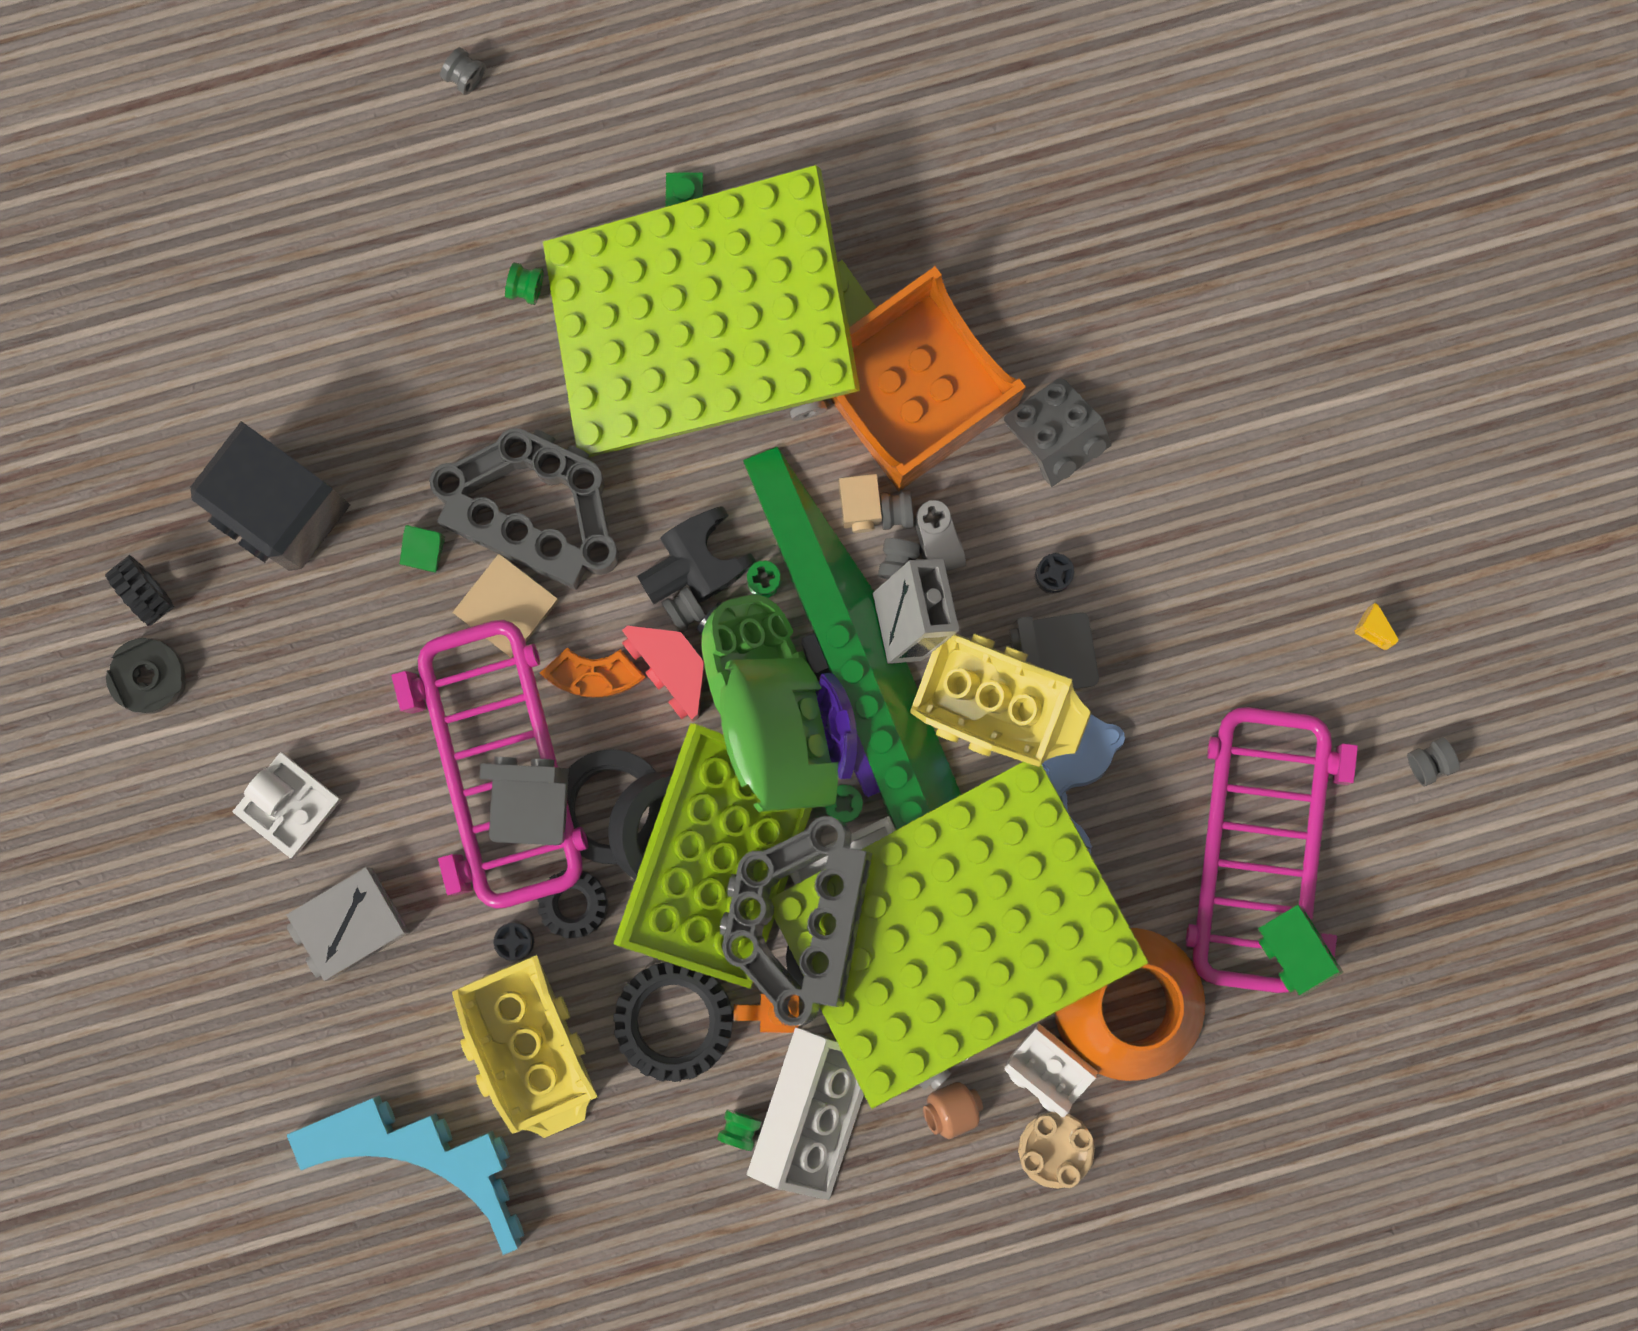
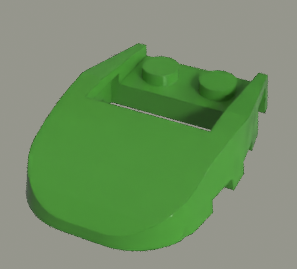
(741, 631)

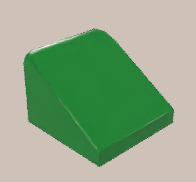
(421, 548)

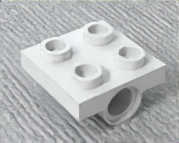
(286, 805)

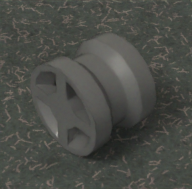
(462, 71)
(896, 510)
(683, 609)

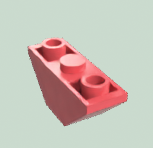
(671, 664)

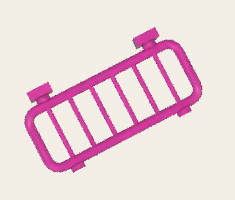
(411, 694)
(1339, 763)

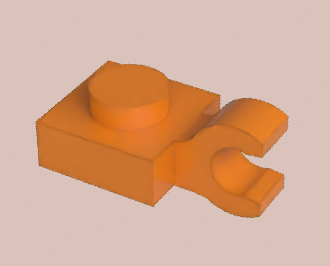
(766, 1014)

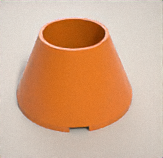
(1087, 1034)

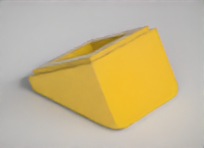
(1376, 628)

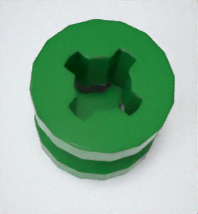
(524, 283)
(848, 806)
(739, 1130)

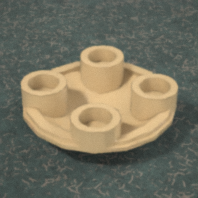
(1056, 1150)

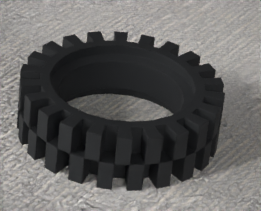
(658, 1065)

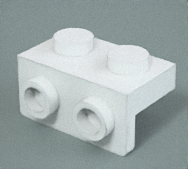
(1050, 1070)

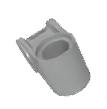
(939, 541)

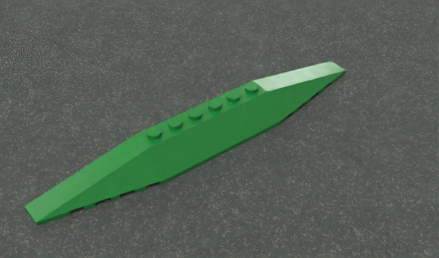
(844, 617)

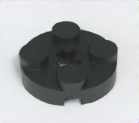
(125, 670)

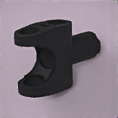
(692, 562)

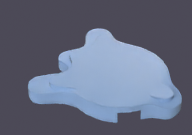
(1089, 761)

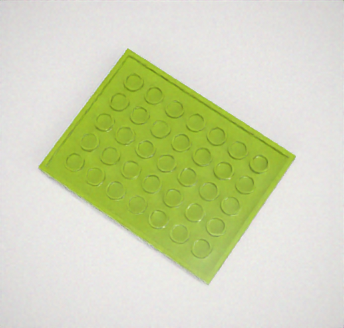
(701, 313)
(966, 932)

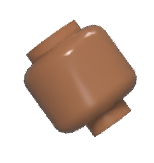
(953, 1110)

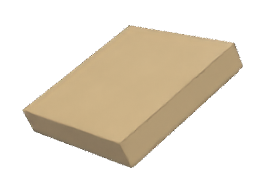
(506, 595)

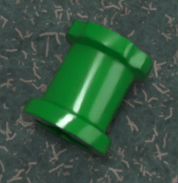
(770, 570)

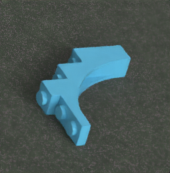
(369, 1132)

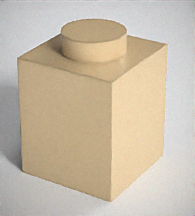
(860, 503)

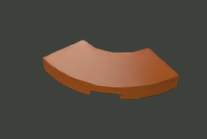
(593, 676)

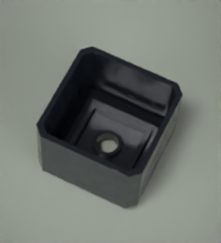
(267, 500)

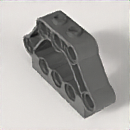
(493, 463)
(839, 946)

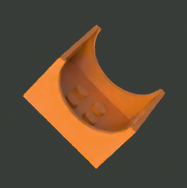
(922, 382)

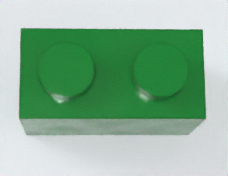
(1299, 950)

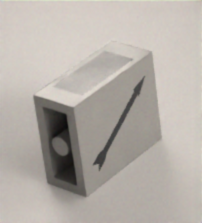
(915, 611)
(346, 924)

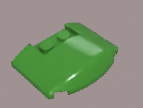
(777, 733)

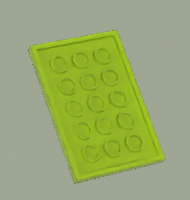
(693, 852)

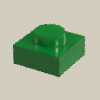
(683, 187)

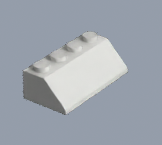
(808, 1118)

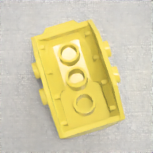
(999, 702)
(524, 1049)

